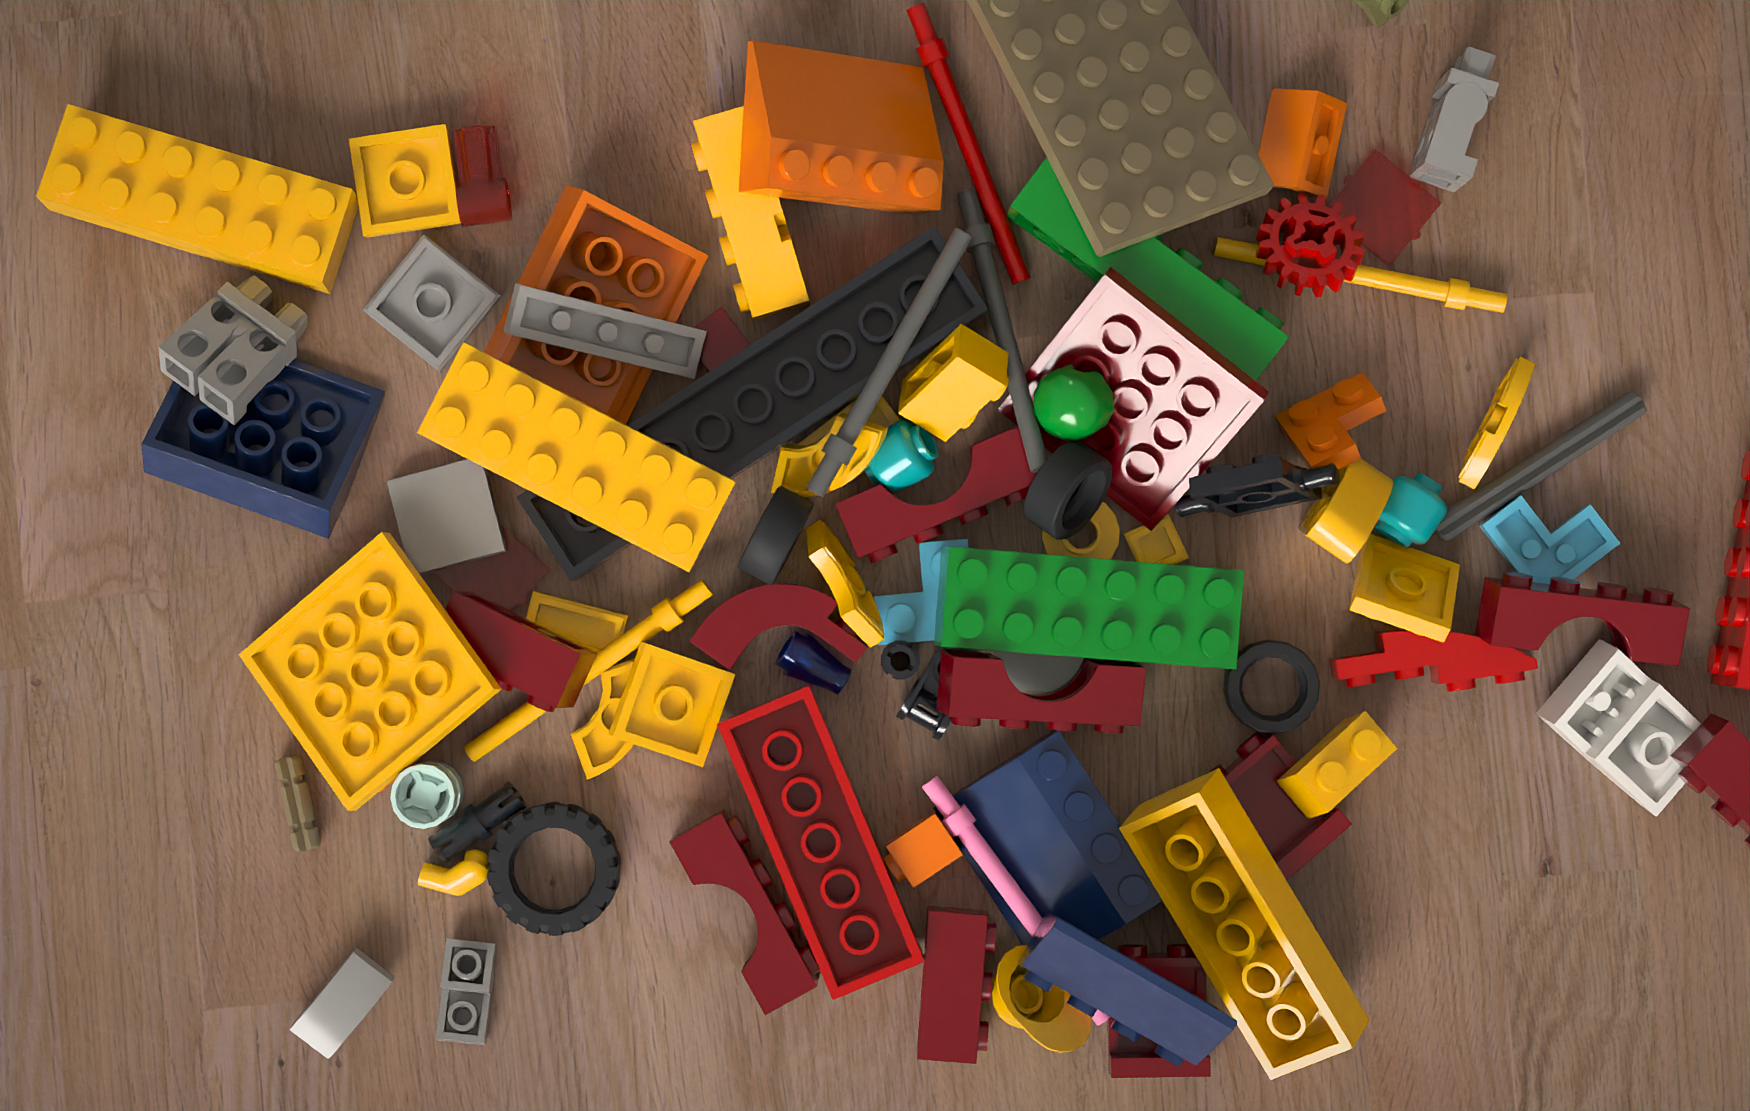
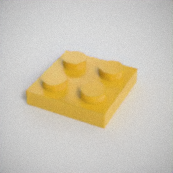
(405, 180)
(1405, 588)
(671, 704)

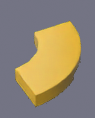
(1496, 422)
(799, 462)
(838, 569)
(593, 744)

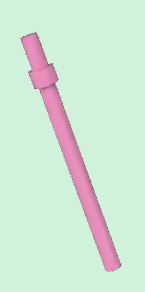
(959, 823)

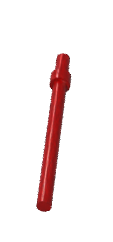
(933, 55)

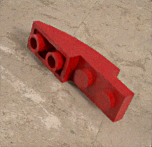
(1454, 662)

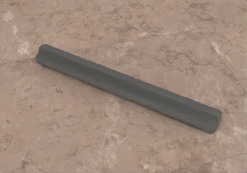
(1540, 465)

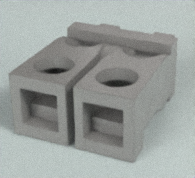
(1462, 103)
(233, 347)

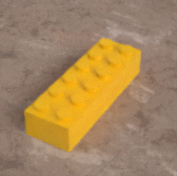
(198, 199)
(576, 457)
(1245, 924)

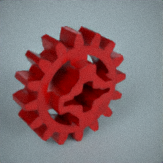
(1309, 245)

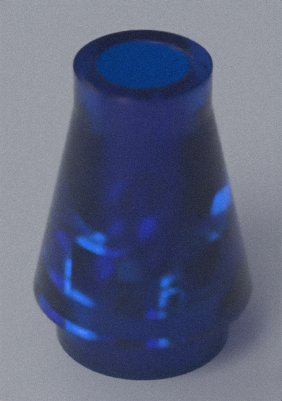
(812, 663)

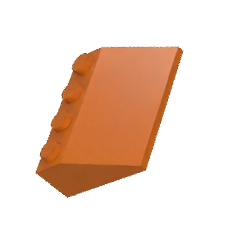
(839, 131)
(610, 260)

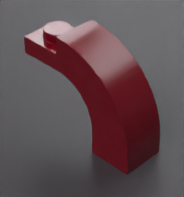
(746, 615)

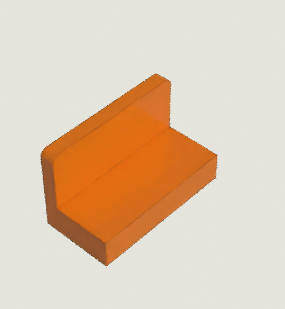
(1301, 139)

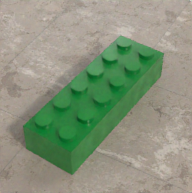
(1166, 276)
(1088, 608)

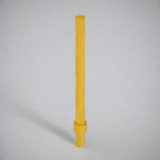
(1454, 293)
(664, 616)

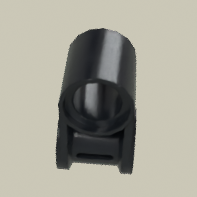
(926, 693)

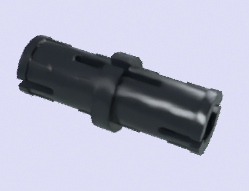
(900, 673)
(477, 822)

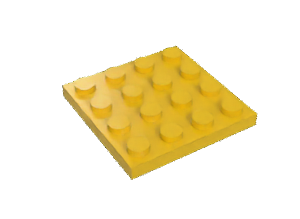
(369, 671)

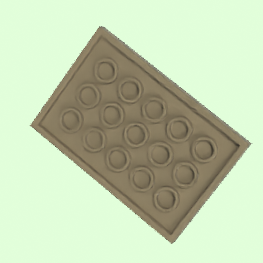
(1124, 113)

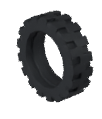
(515, 903)

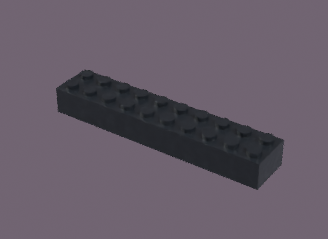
(780, 384)

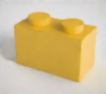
(954, 383)
(1336, 765)

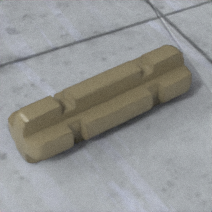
(297, 803)

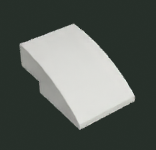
(1622, 724)

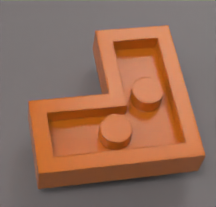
(1320, 423)

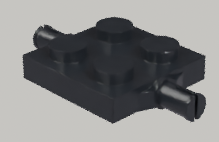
(1255, 487)

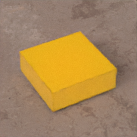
(1156, 546)

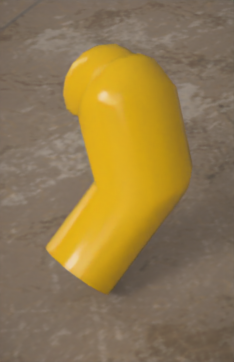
(459, 878)

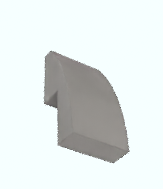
(466, 991)
(342, 1003)

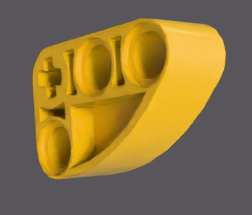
(1348, 510)

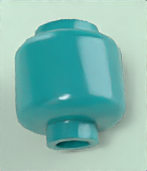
(903, 456)
(1412, 510)

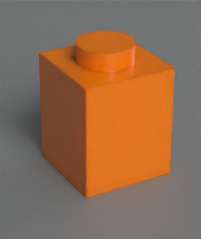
(921, 850)

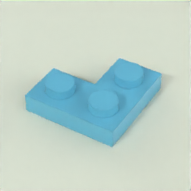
(1546, 554)
(913, 615)

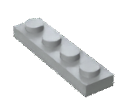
(604, 331)

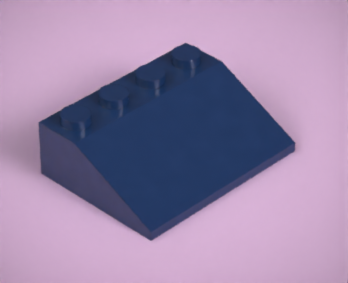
(283, 458)
(1056, 841)
(1124, 990)

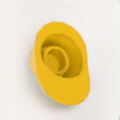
(1040, 1013)

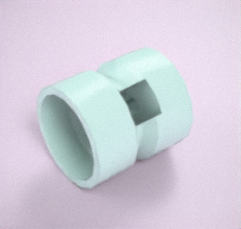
(427, 794)

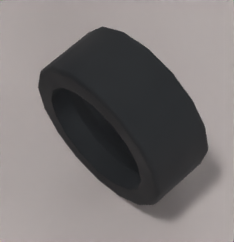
(1068, 490)
(775, 535)
(1307, 696)

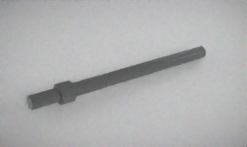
(981, 247)
(840, 447)

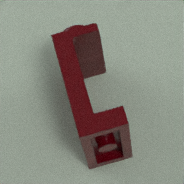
(1277, 819)
(1138, 1058)

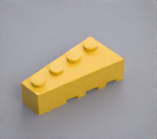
(754, 223)

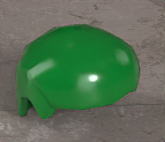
(1072, 403)

